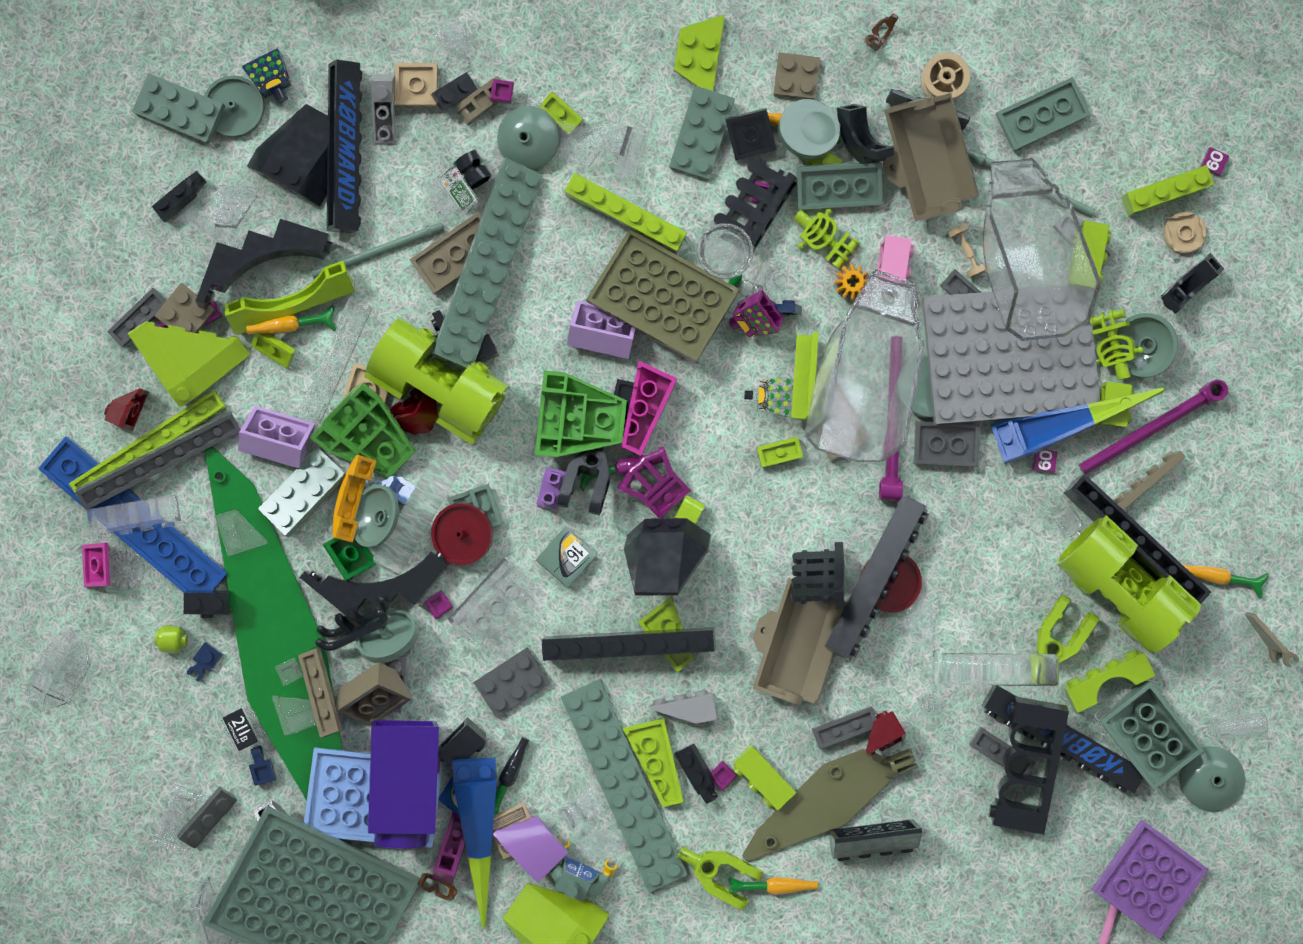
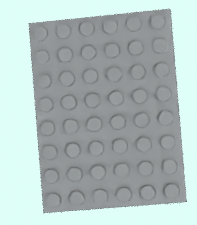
(991, 374)

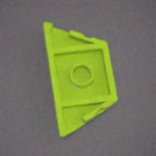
(699, 52)

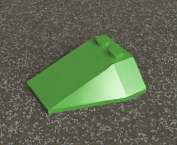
(576, 416)
(365, 428)

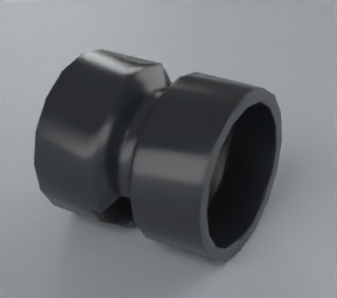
(471, 168)

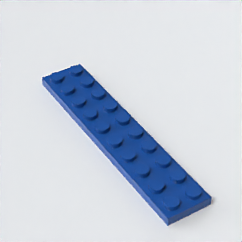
(162, 548)

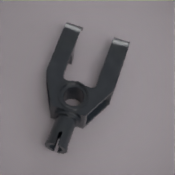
(580, 465)

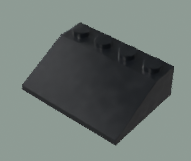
(875, 838)

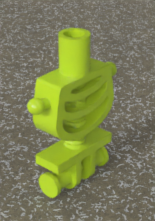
(809, 224)
(1120, 363)

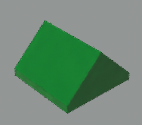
(349, 557)

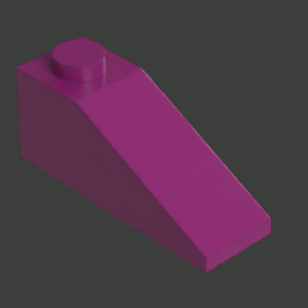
(450, 851)

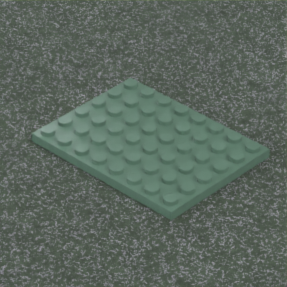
(308, 889)

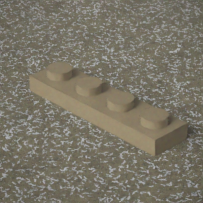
(1154, 474)
(320, 693)

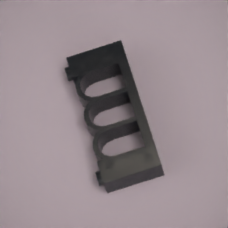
(1021, 815)

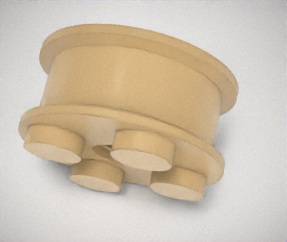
(945, 65)

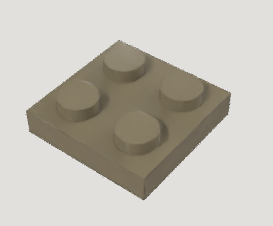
(796, 76)
(183, 310)

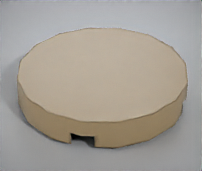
(1184, 232)

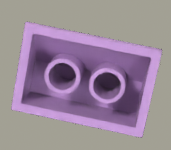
(599, 332)
(275, 436)

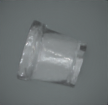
(725, 251)

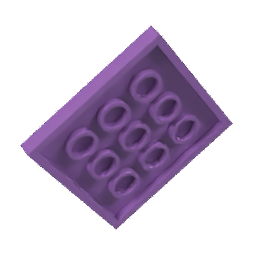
(1150, 879)

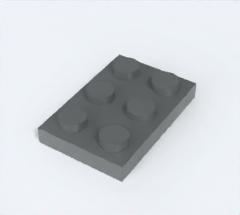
(946, 444)
(511, 682)

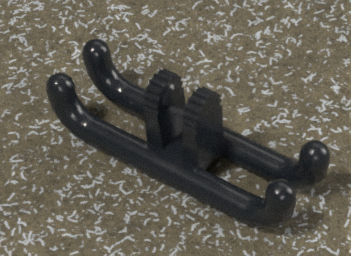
(353, 625)

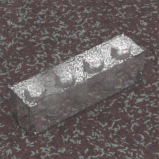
(134, 515)

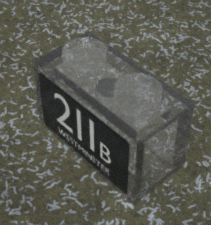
(243, 728)

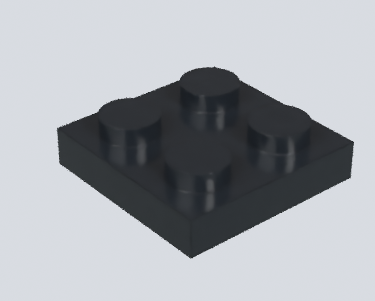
(750, 134)

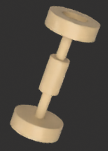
(967, 249)

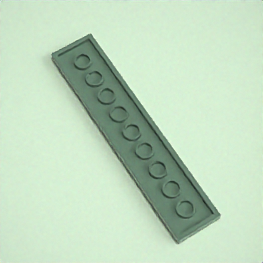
(487, 264)
(624, 785)

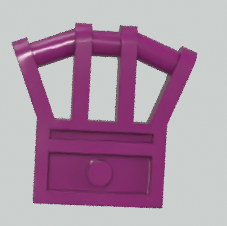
(664, 493)

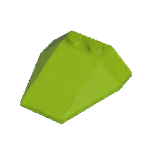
(553, 918)

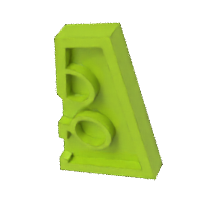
(664, 618)

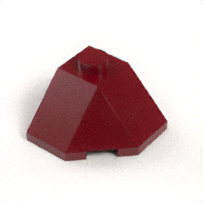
(126, 409)
(416, 413)
(885, 733)

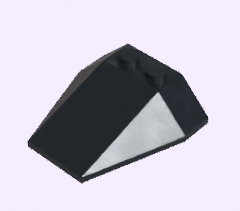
(297, 155)
(664, 554)

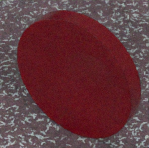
(462, 533)
(904, 589)

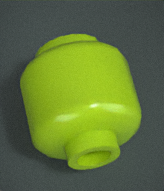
(170, 639)

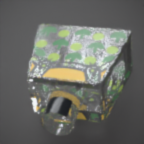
(772, 396)

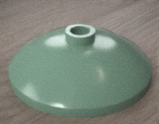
(541, 140)
(1164, 340)
(376, 515)
(1199, 776)

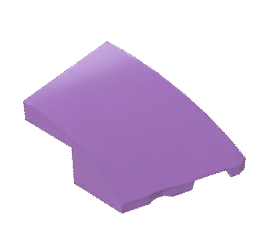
(532, 846)

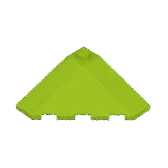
(187, 360)

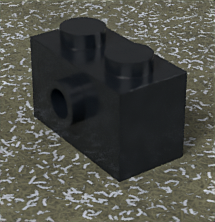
(207, 603)
(462, 742)

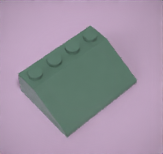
(1150, 734)

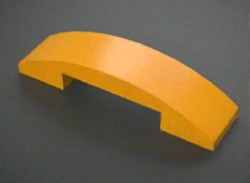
(349, 497)

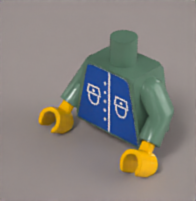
(578, 879)

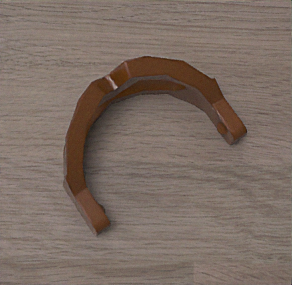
(890, 22)
(452, 890)

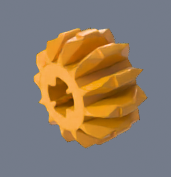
(845, 277)

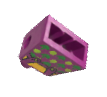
(756, 316)

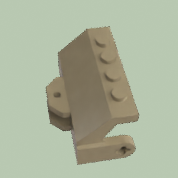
(930, 156)
(795, 649)

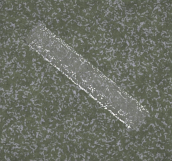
(204, 225)

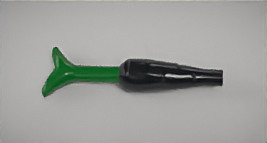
(510, 772)

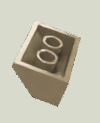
(373, 694)

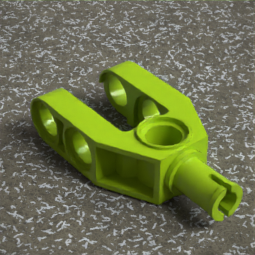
(1077, 639)
(718, 858)

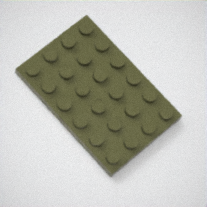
(662, 295)

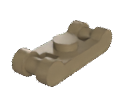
(480, 100)

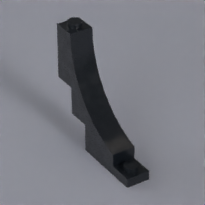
(230, 262)
(350, 594)

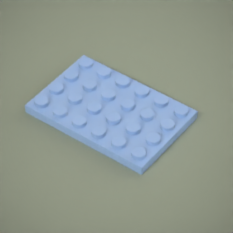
(341, 794)

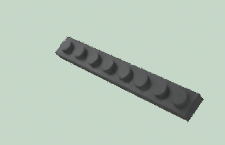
(157, 460)

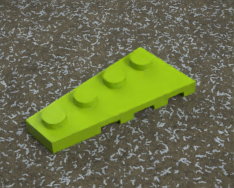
(654, 752)

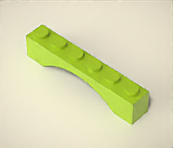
(629, 214)
(330, 284)

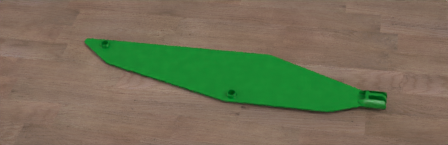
(268, 619)

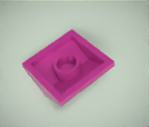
(96, 564)

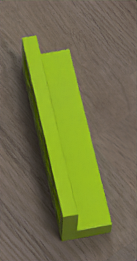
(804, 375)

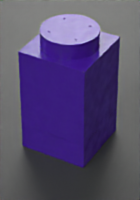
(402, 782)

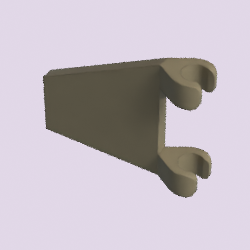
(1270, 640)

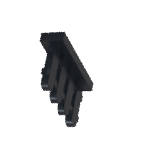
(766, 197)
(819, 576)

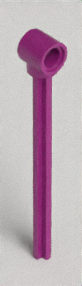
(1161, 422)
(891, 486)

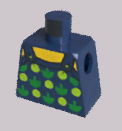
(269, 75)

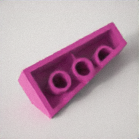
(647, 403)

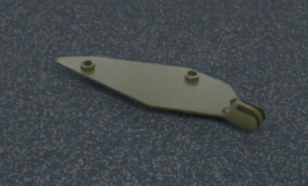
(828, 799)

